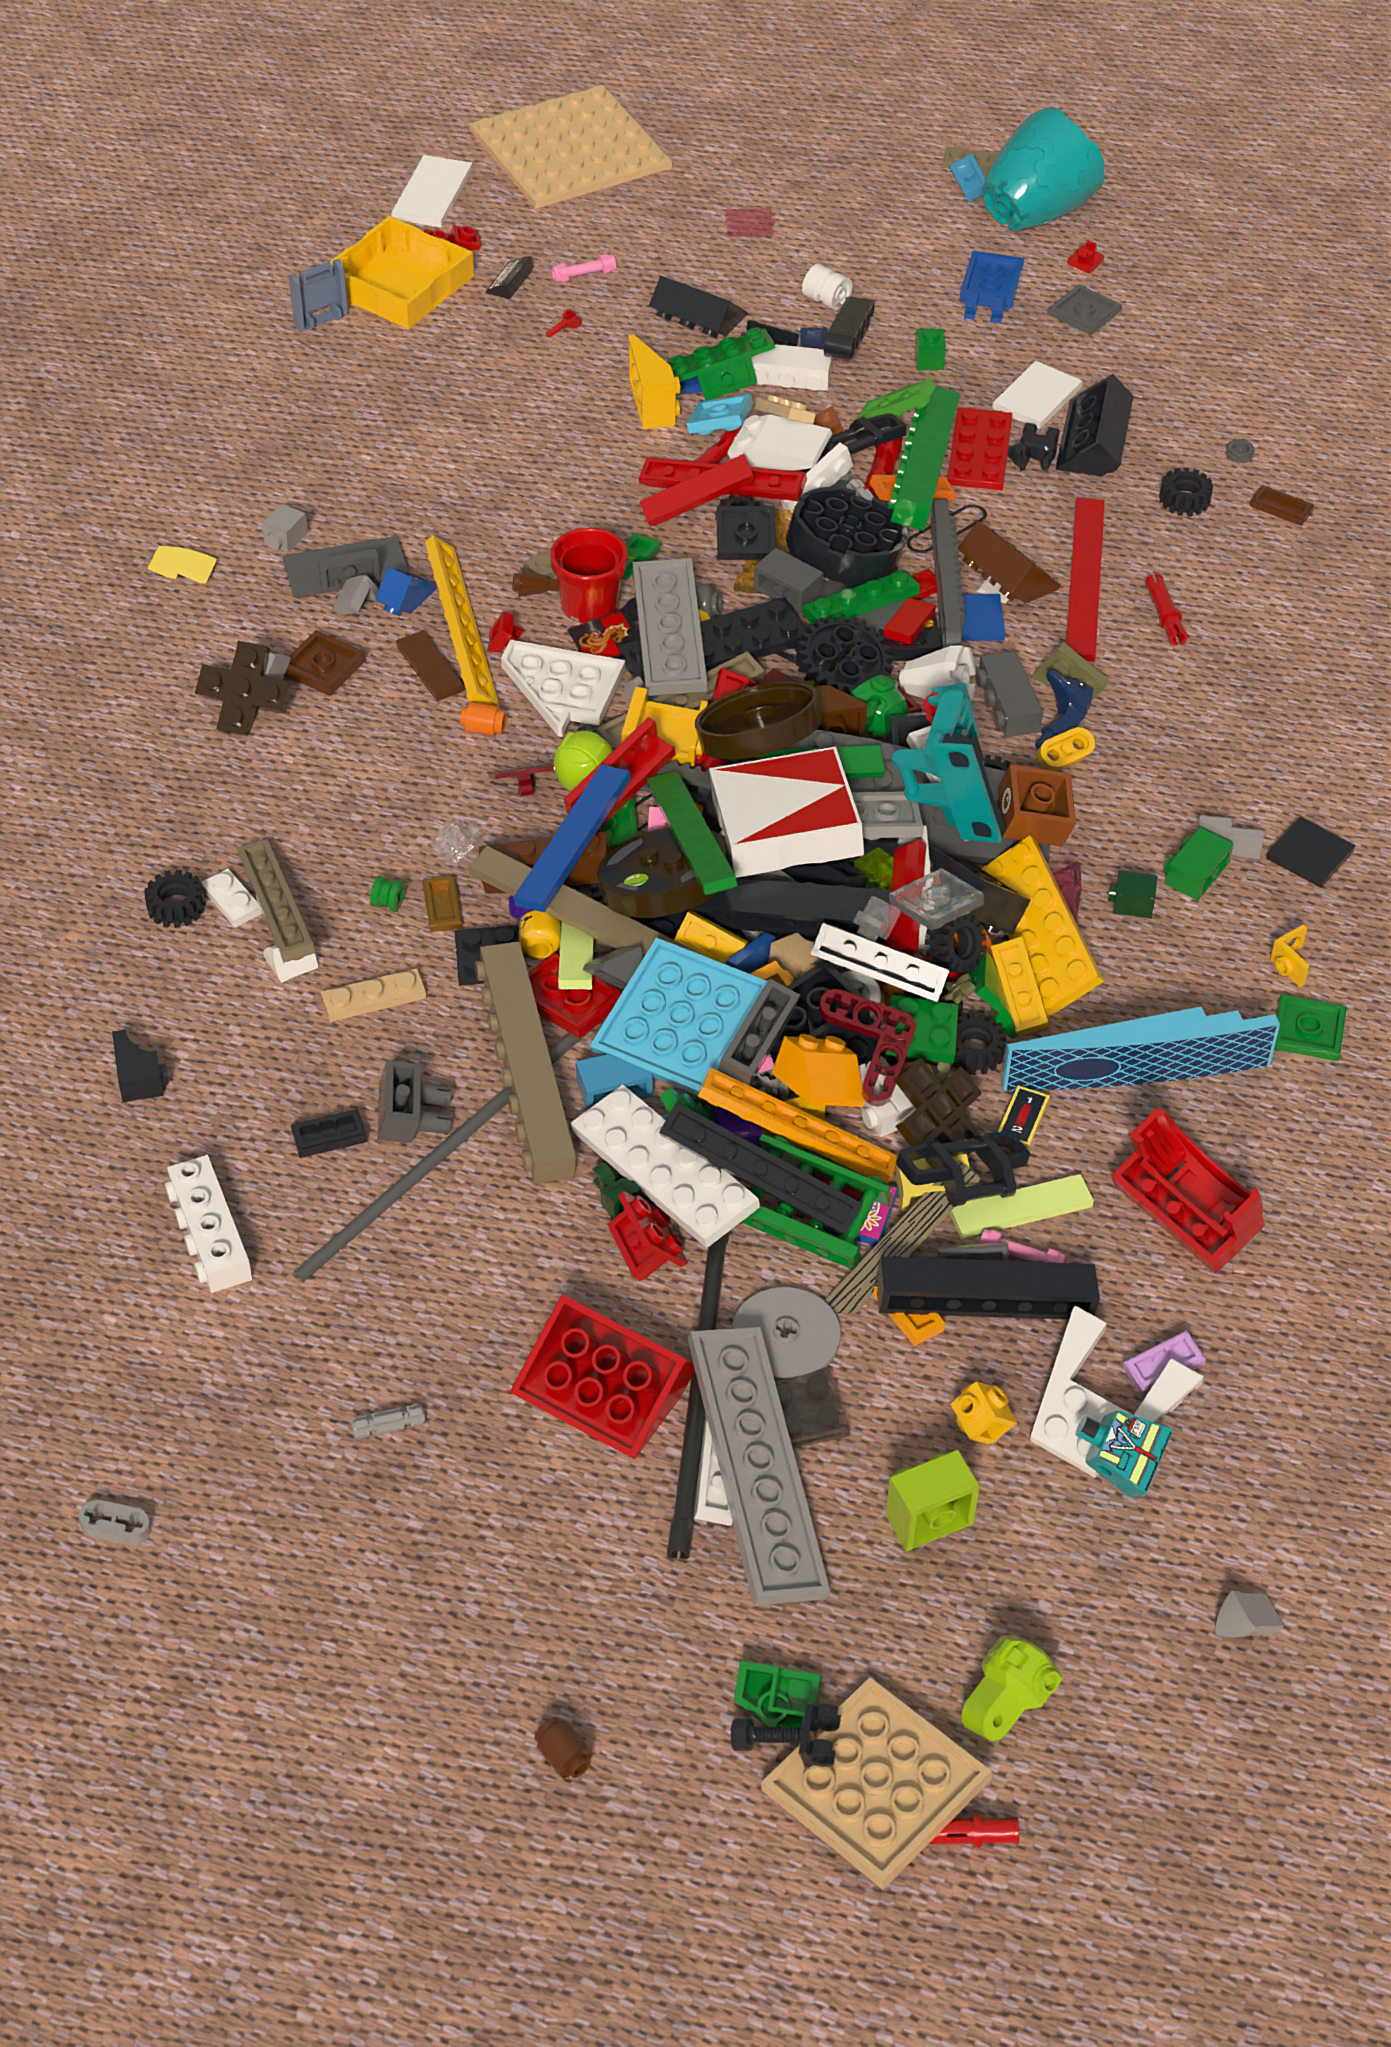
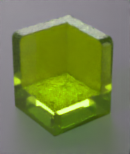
(878, 867)

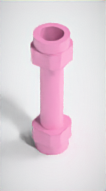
(562, 272)
(1021, 1251)

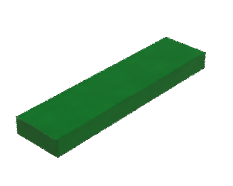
(857, 761)

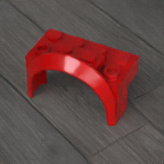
(1199, 1203)

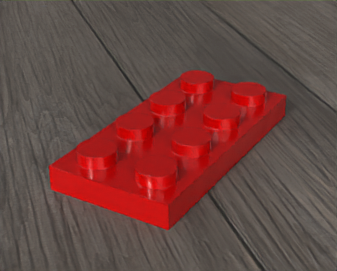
(979, 448)

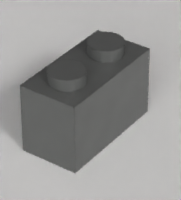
(788, 577)

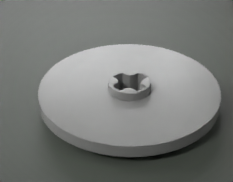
(812, 1323)

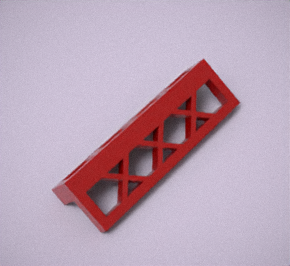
(640, 758)

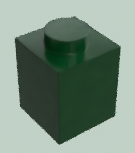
(1133, 894)

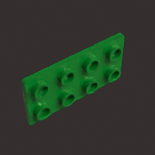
(725, 365)

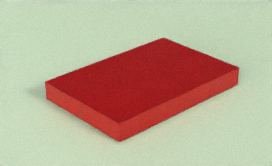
(570, 1009)

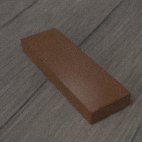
(430, 666)

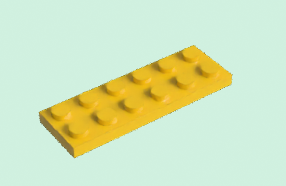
(1051, 936)

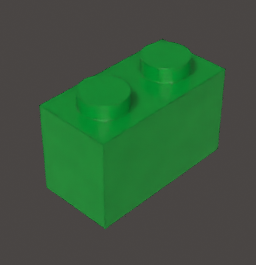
(1198, 863)

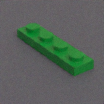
(862, 598)

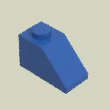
(403, 591)

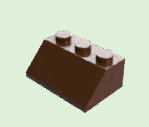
(1005, 565)

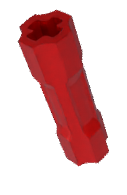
(884, 461)

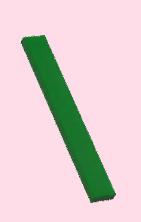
(692, 833)

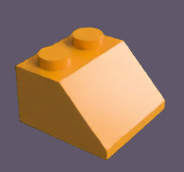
(820, 1070)

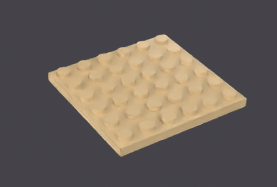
(570, 146)

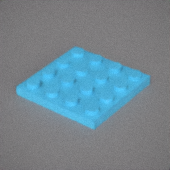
(678, 1015)

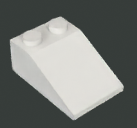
(779, 443)

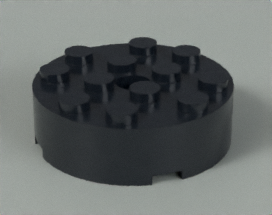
(845, 535)

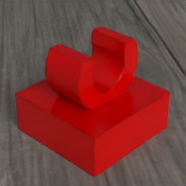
(1086, 257)
(503, 632)

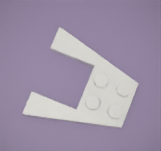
(1069, 1402)

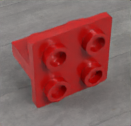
(645, 1237)

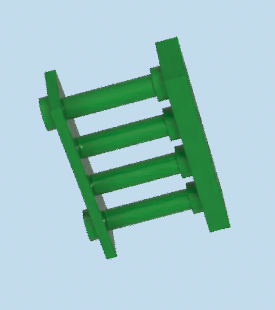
(811, 1234)

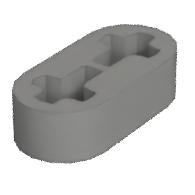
(115, 1522)

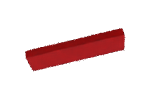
(697, 490)
(907, 868)

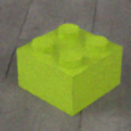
(932, 1499)

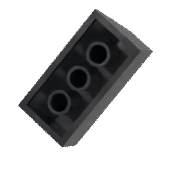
(1096, 429)

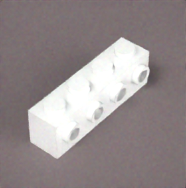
(209, 1224)

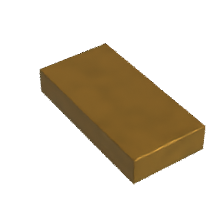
(442, 904)

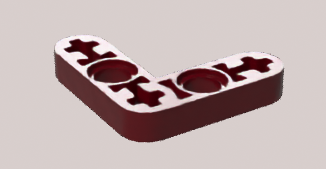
(887, 1039)

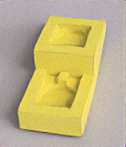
(174, 560)

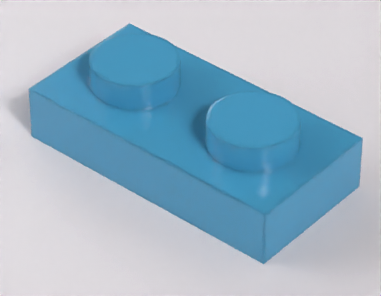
(969, 177)

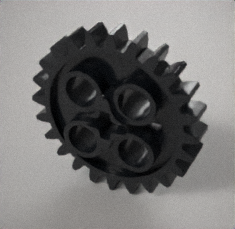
(831, 643)

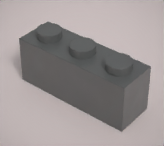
(1009, 694)
(759, 1032)

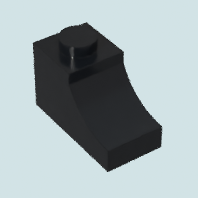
(137, 1070)

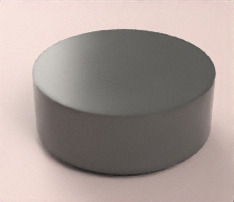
(1240, 451)

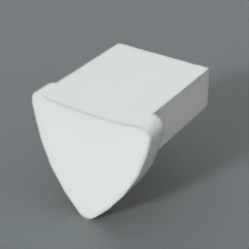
(288, 969)

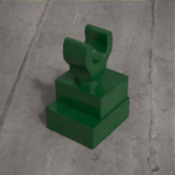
(611, 1189)

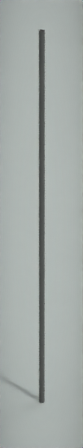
(419, 1171)

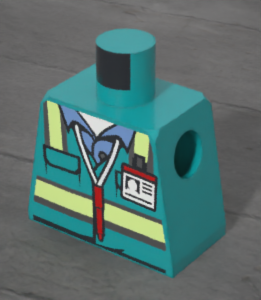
(1124, 1449)

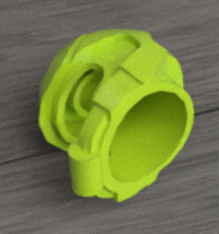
(579, 756)

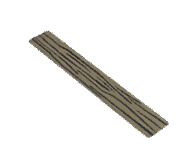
(899, 1241)

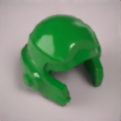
(881, 699)

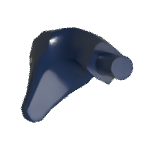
(1072, 702)

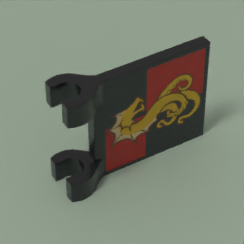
(606, 633)

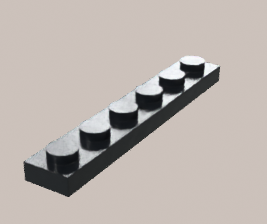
(761, 1169)

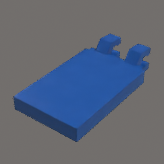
(990, 282)

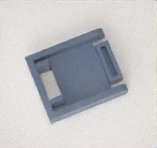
(316, 289)

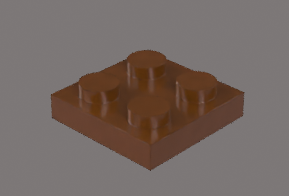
(324, 662)

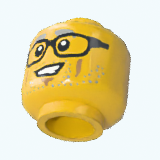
(539, 934)

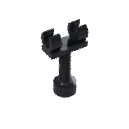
(811, 1750)

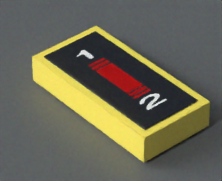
(1025, 1114)

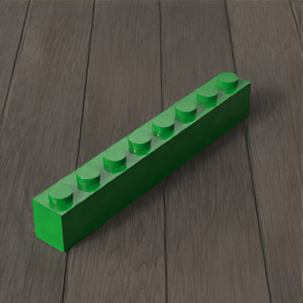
(923, 459)

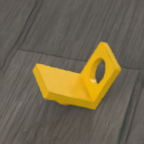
(1287, 960)

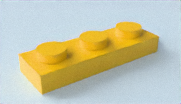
(1020, 986)

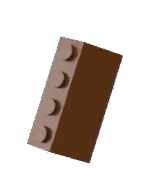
(529, 852)

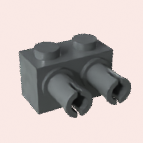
(400, 1101)

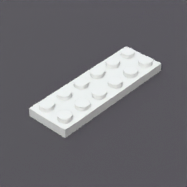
(679, 1182)

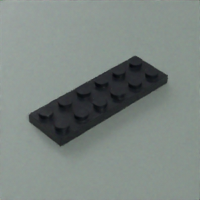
(756, 629)

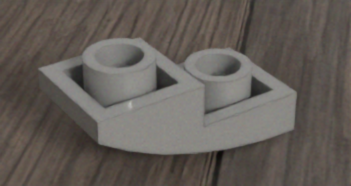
(1246, 841)

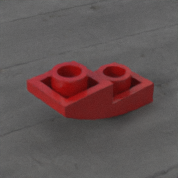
(461, 236)

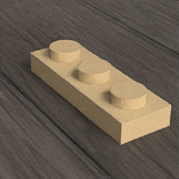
(785, 408)
(373, 995)

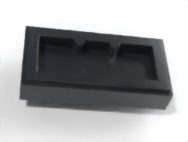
(328, 1133)

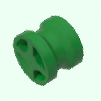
(387, 893)

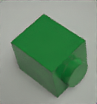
(929, 349)

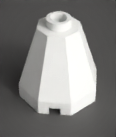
(939, 669)

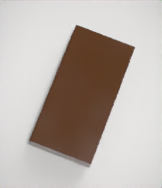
(1282, 505)

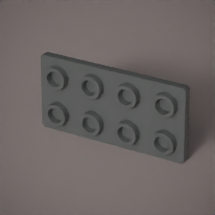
(330, 567)

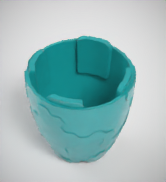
(1042, 172)

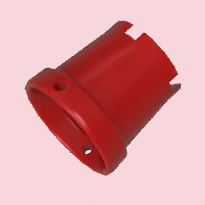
(589, 572)

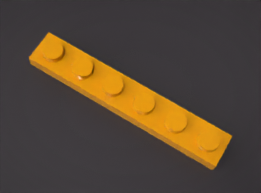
(797, 1125)

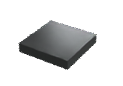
(1084, 309)

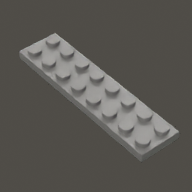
(758, 1467)

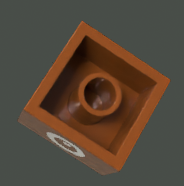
(1037, 804)

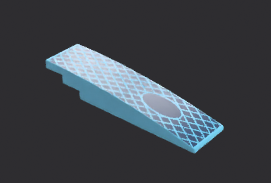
(1142, 1051)

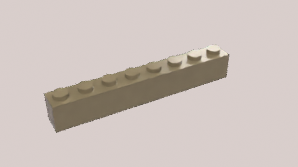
(526, 1063)

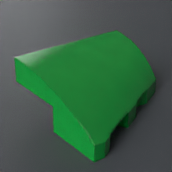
(990, 989)
(766, 1690)

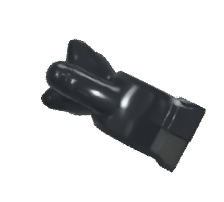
(1035, 446)

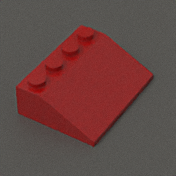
(602, 1377)

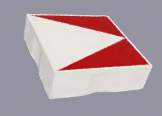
(786, 811)

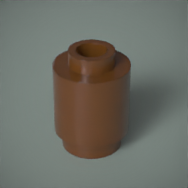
(563, 1748)

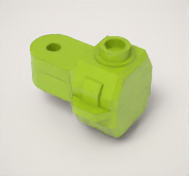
(1015, 1680)

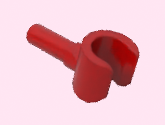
(569, 319)

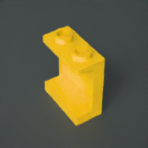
(672, 722)

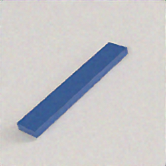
(572, 838)

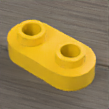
(1063, 751)

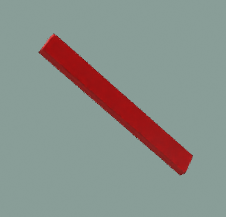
(1085, 577)

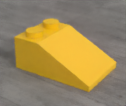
(652, 386)

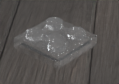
(936, 899)

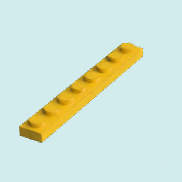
(461, 622)

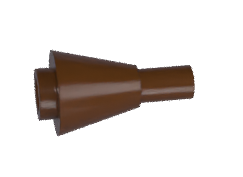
(531, 583)

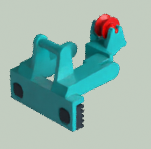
(956, 759)

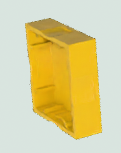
(403, 271)

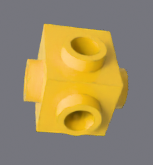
(983, 1412)

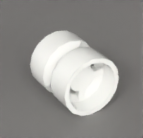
(826, 286)

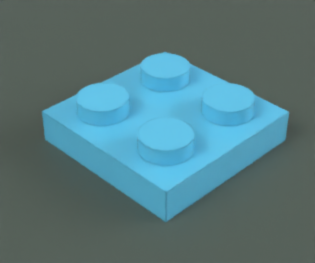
(719, 414)

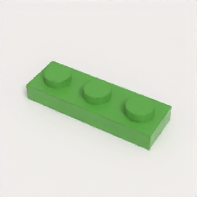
(899, 401)

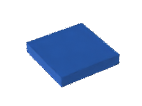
(983, 618)

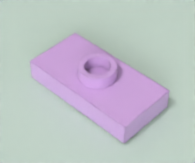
(1148, 1365)

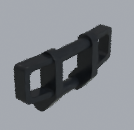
(867, 434)
(948, 1171)

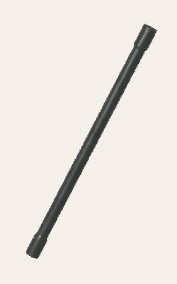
(681, 1526)

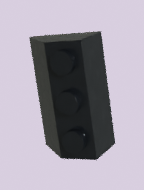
(695, 308)

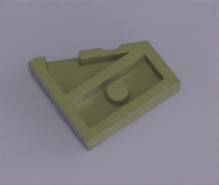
(1071, 666)

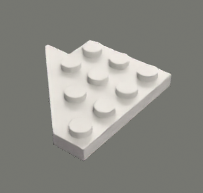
(563, 682)

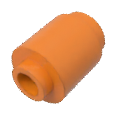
(483, 719)

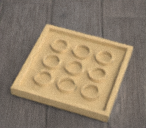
(888, 1788)

